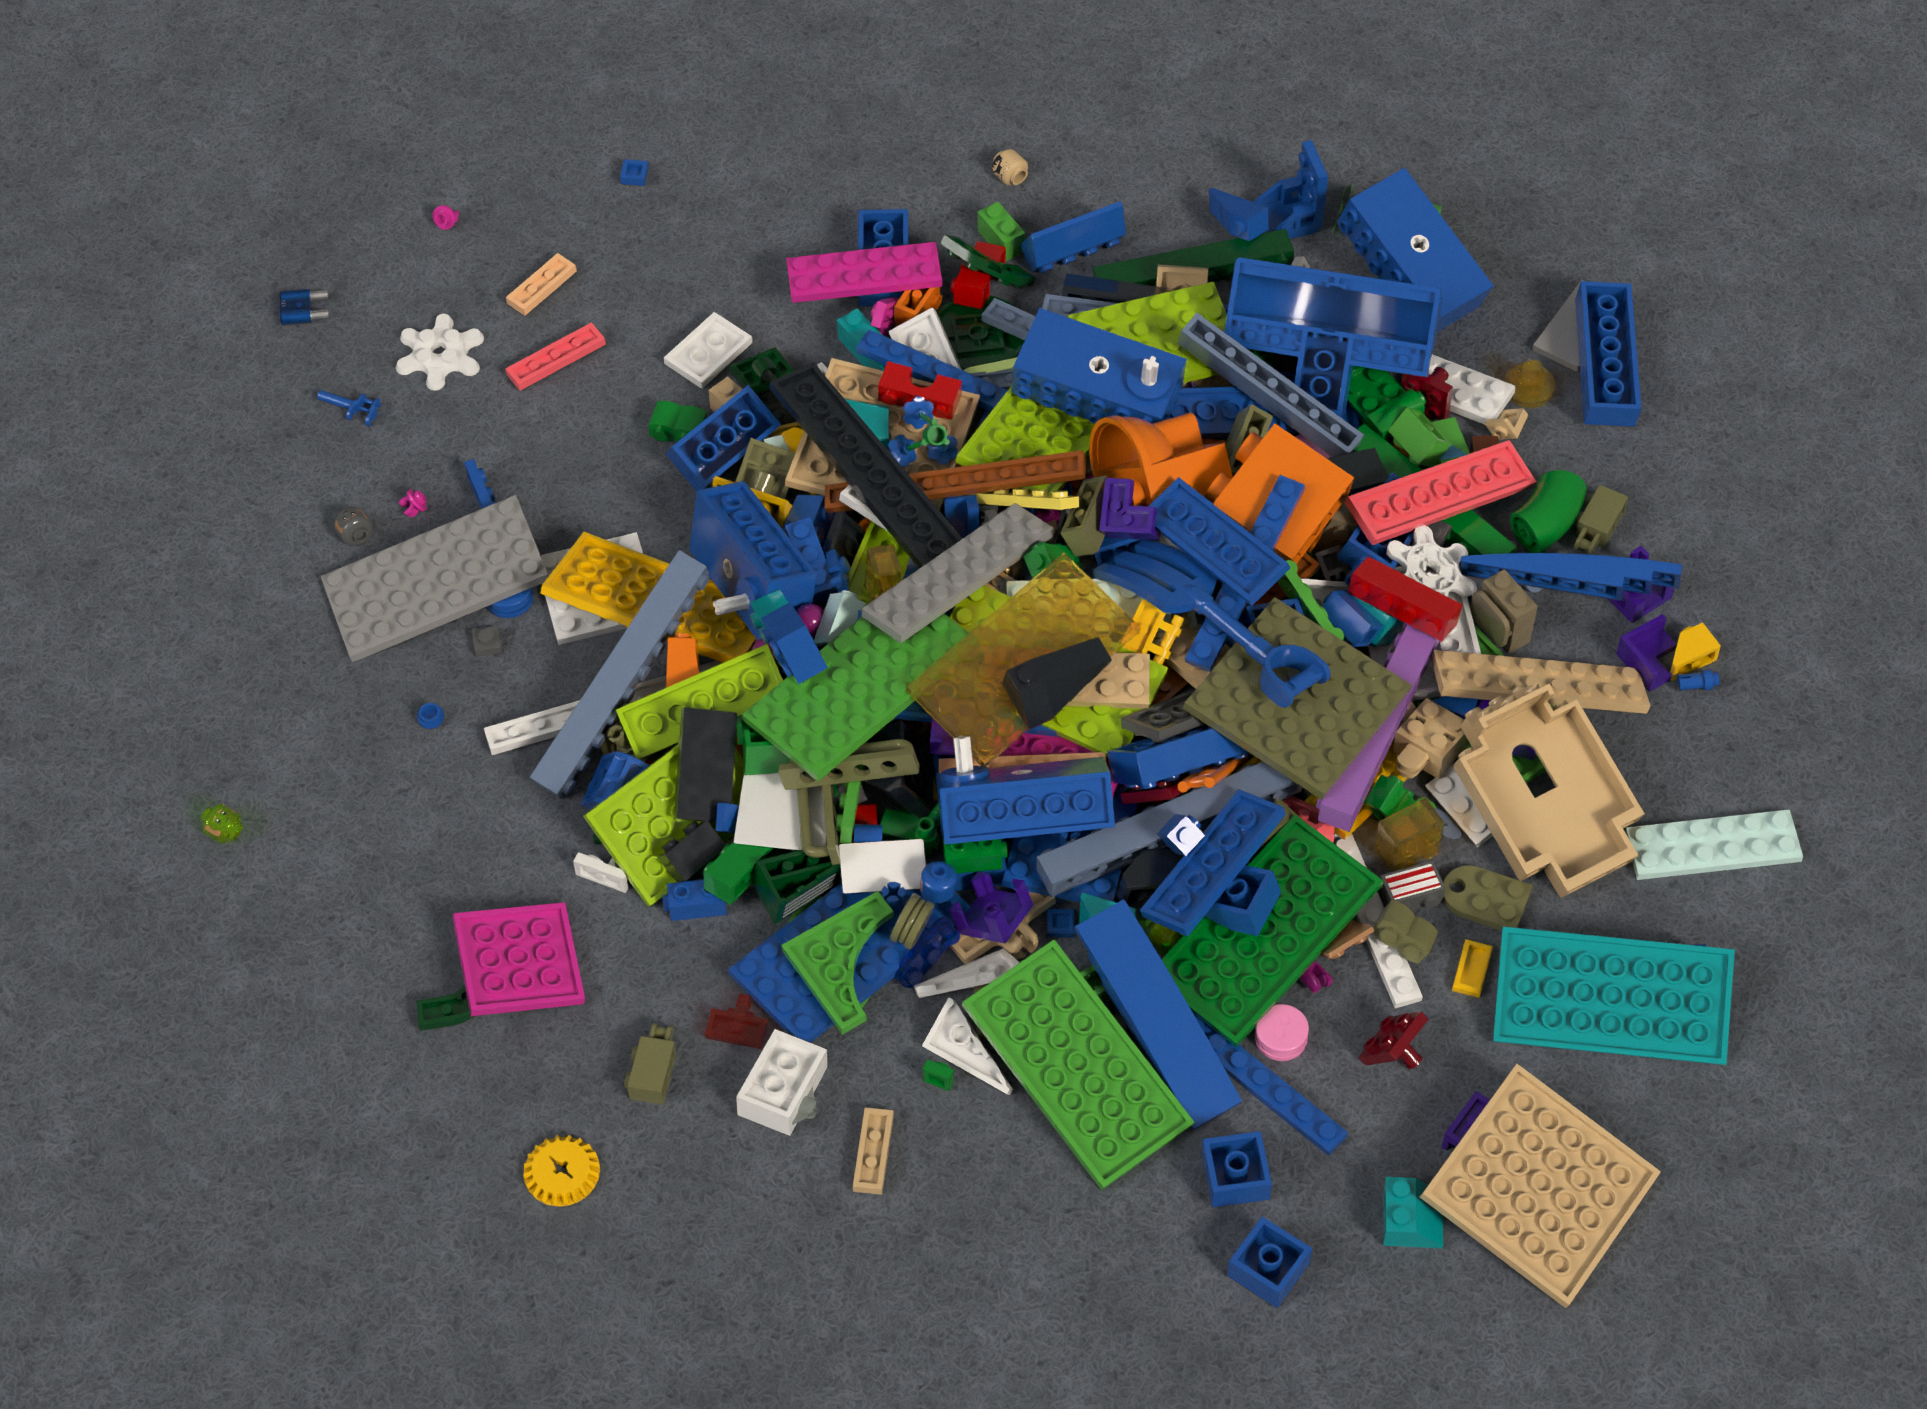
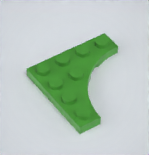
(828, 957)

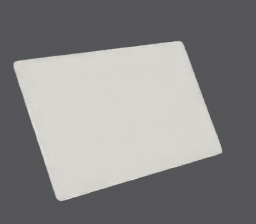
(874, 864)

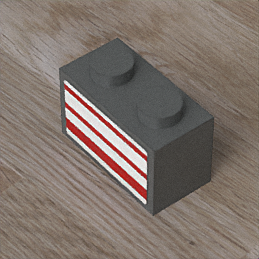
(1414, 886)

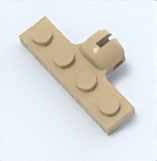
(971, 948)

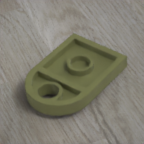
(1486, 897)

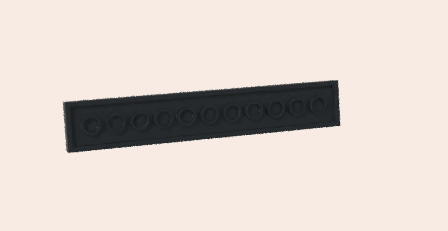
(865, 464)

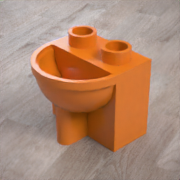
(1155, 454)
(1262, 465)

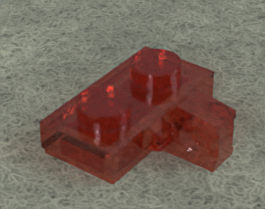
(737, 1025)

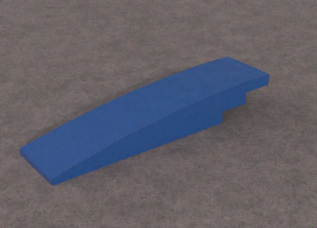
(1577, 573)
(1157, 1013)

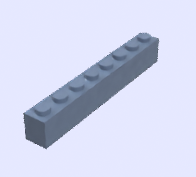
(1269, 387)

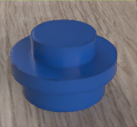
(430, 716)

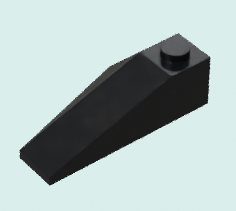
(1053, 680)

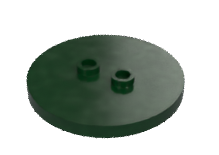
(975, 340)

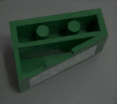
(793, 881)

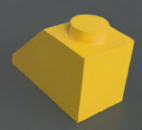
(1694, 650)

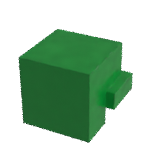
(757, 753)

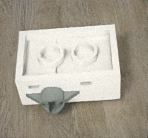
(783, 1083)

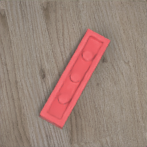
(555, 356)

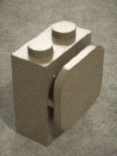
(1504, 611)

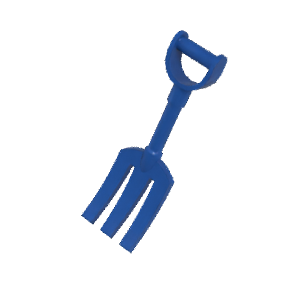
(1180, 585)

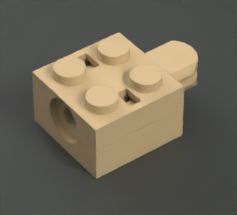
(1428, 741)

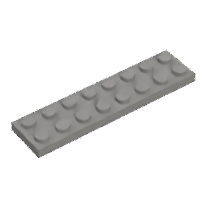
(957, 573)

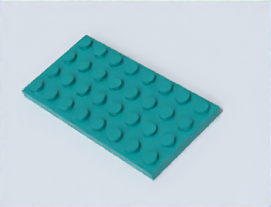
(1613, 995)

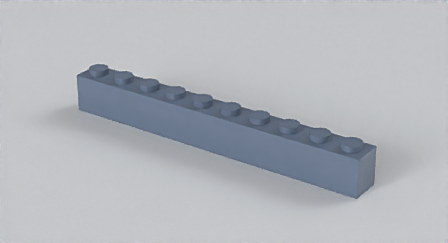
(620, 675)
(1119, 846)

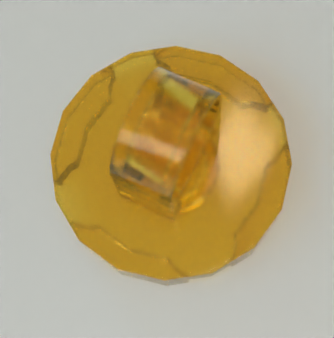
(1532, 384)

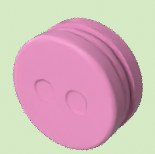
(1282, 1033)

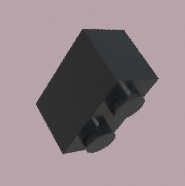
(691, 851)

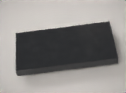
(704, 763)

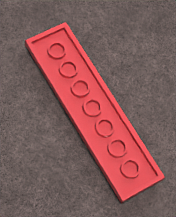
(1440, 492)

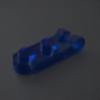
(926, 952)

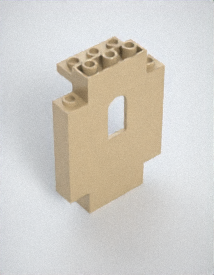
(1569, 830)

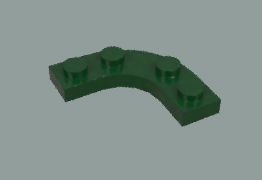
(976, 260)
(443, 1010)

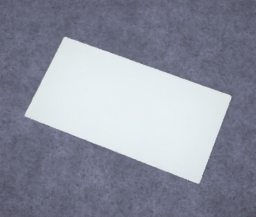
(771, 816)

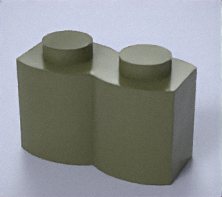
(1405, 931)

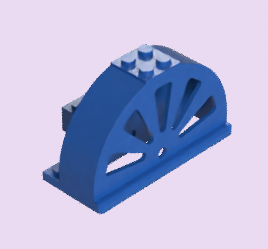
(1332, 323)

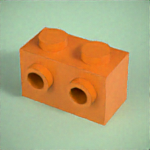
(916, 302)

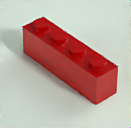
(1405, 598)

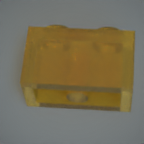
(881, 570)

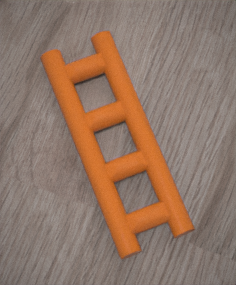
(1210, 775)

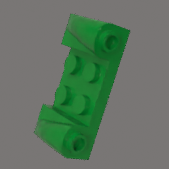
(1380, 399)

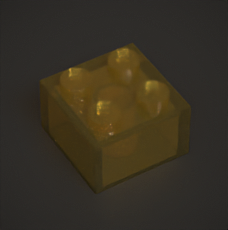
(1409, 836)

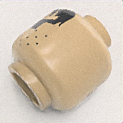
(1010, 167)

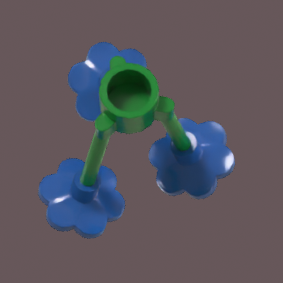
(940, 445)

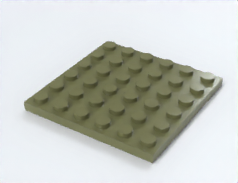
(1323, 726)

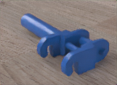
(352, 405)

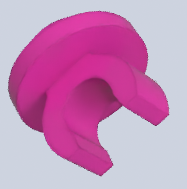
(445, 217)
(416, 501)

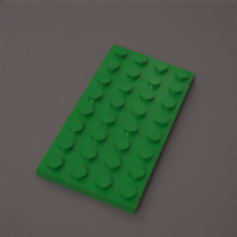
(1238, 976)

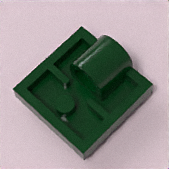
(760, 370)

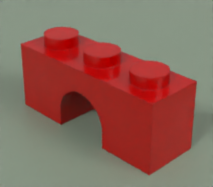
(973, 287)
(897, 389)

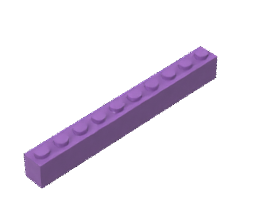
(1347, 796)

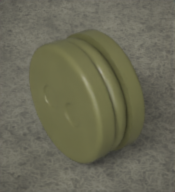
(912, 921)

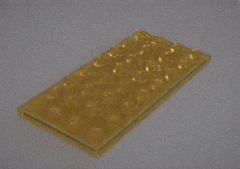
(1046, 615)

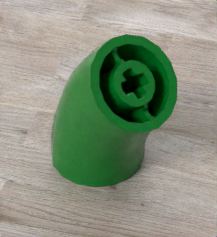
(1549, 510)

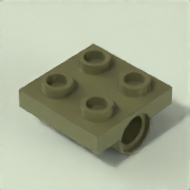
(766, 468)

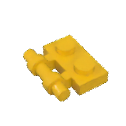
(1150, 620)

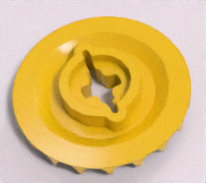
(560, 1188)

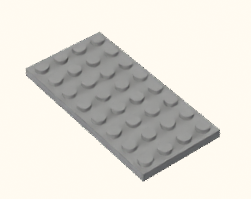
(434, 578)

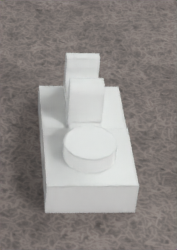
(596, 870)

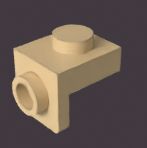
(1508, 424)

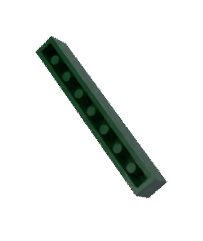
(1217, 257)

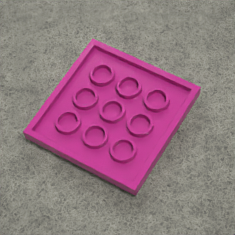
(518, 959)

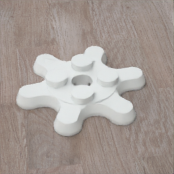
(439, 365)
(1429, 554)

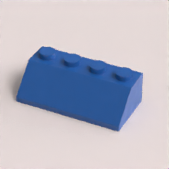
(1075, 238)

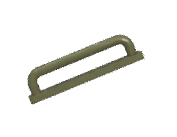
(868, 754)
(832, 846)

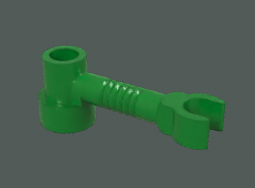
(927, 828)

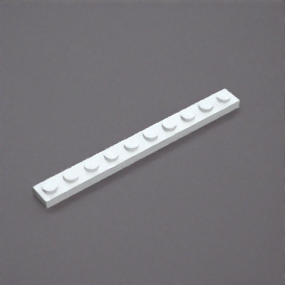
(549, 722)
(1390, 963)

